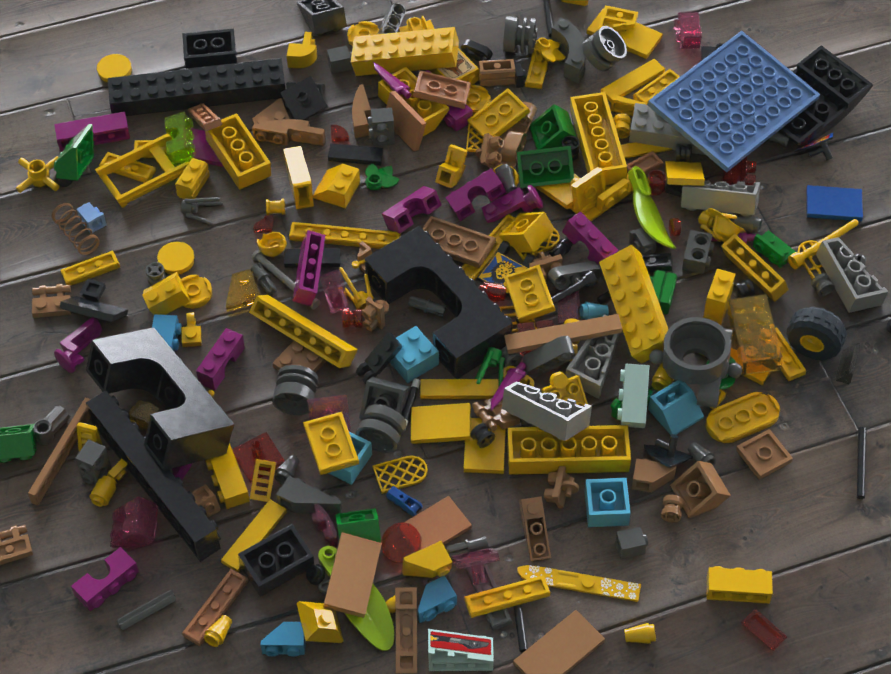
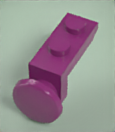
(511, 202)
(75, 343)

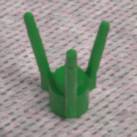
(492, 358)

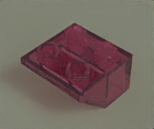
(134, 524)

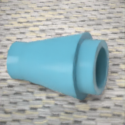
(592, 310)

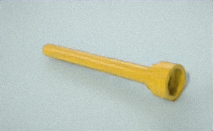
(796, 259)

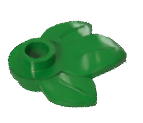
(380, 177)

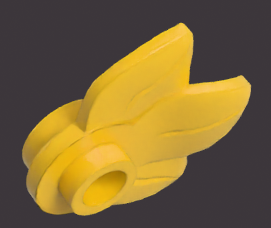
(549, 49)

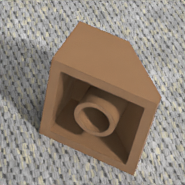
(700, 489)

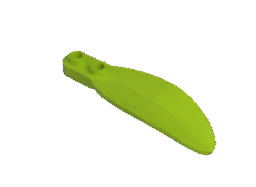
(646, 208)
(377, 623)

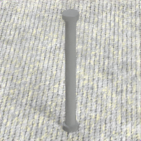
(257, 256)

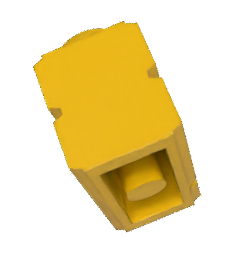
(192, 179)

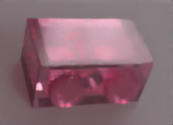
(688, 30)

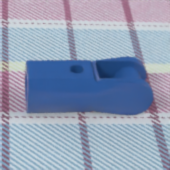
(402, 499)

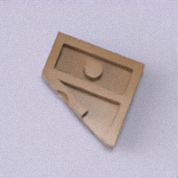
(273, 112)

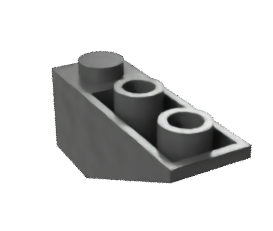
(301, 498)

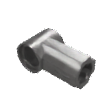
(50, 425)

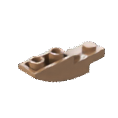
(288, 129)

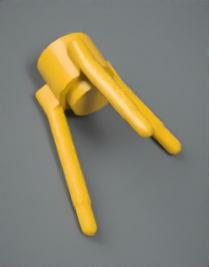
(707, 221)
(359, 297)

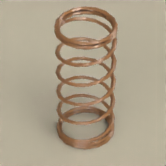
(83, 240)

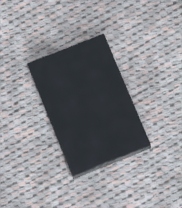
(93, 308)

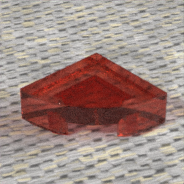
(339, 134)
(264, 225)

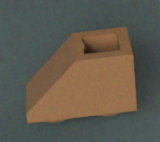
(651, 475)

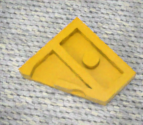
(618, 18)

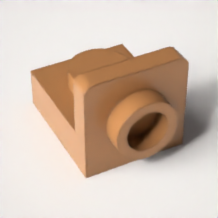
(207, 499)

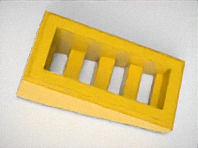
(87, 432)
(263, 463)

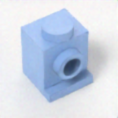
(91, 216)

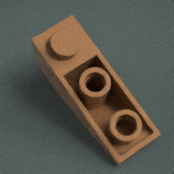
(535, 528)

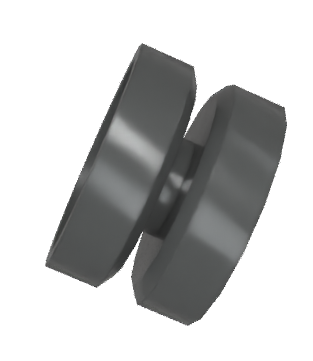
(604, 48)
(382, 428)

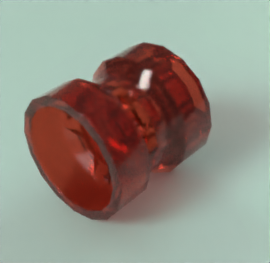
(657, 181)
(352, 318)

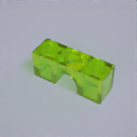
(181, 147)

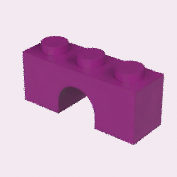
(485, 184)
(421, 201)
(581, 229)
(212, 368)
(94, 592)

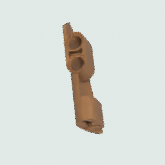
(516, 138)

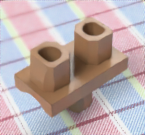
(489, 151)
(547, 262)
(374, 314)
(563, 487)

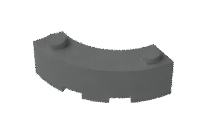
(572, 44)

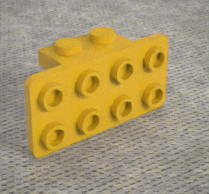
(610, 197)

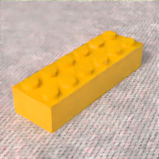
(405, 49)
(598, 136)
(635, 302)
(589, 451)

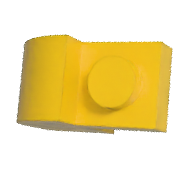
(302, 54)
(453, 168)

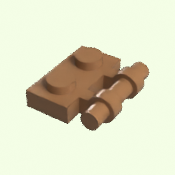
(49, 306)
(496, 416)
(14, 548)

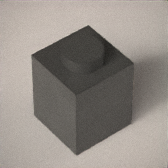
(339, 59)
(631, 542)

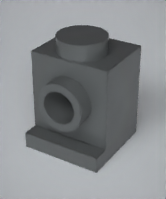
(642, 241)

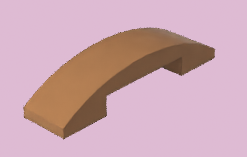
(406, 630)

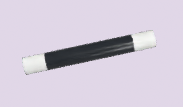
(410, 400)

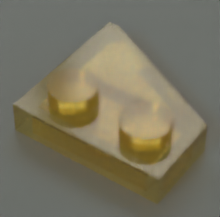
(241, 290)

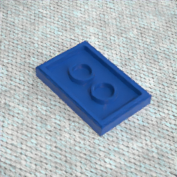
(834, 203)

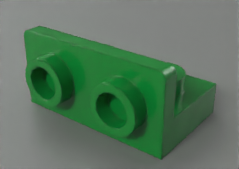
(772, 248)

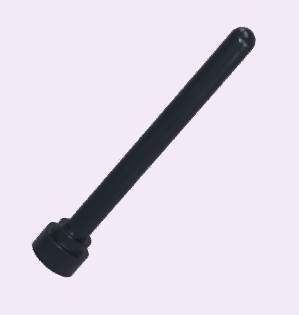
(588, 279)

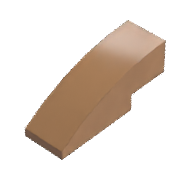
(360, 113)

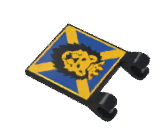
(502, 265)

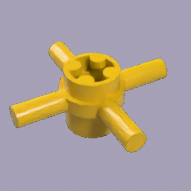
(38, 174)

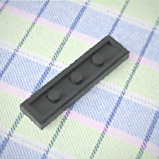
(498, 618)

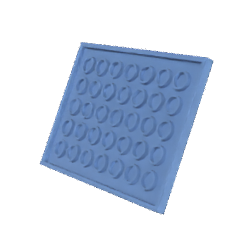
(733, 100)

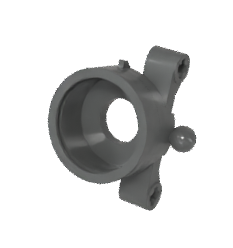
(701, 337)

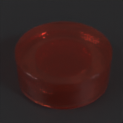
(674, 227)

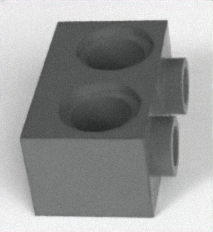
(382, 126)
(697, 252)
(93, 462)

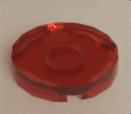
(400, 541)

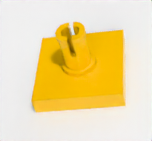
(587, 189)

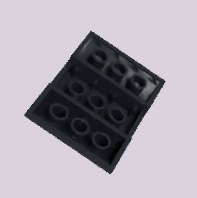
(839, 92)

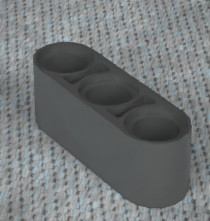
(392, 19)
(568, 272)
(548, 356)

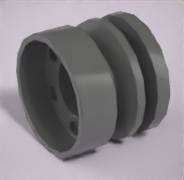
(519, 34)
(294, 388)

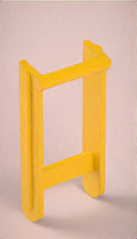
(153, 147)

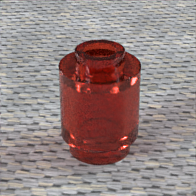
(495, 291)

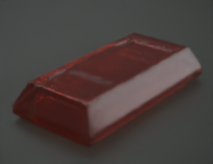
(764, 629)

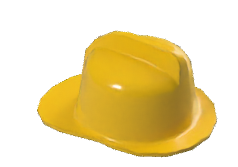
(723, 227)

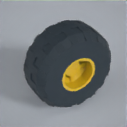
(816, 333)

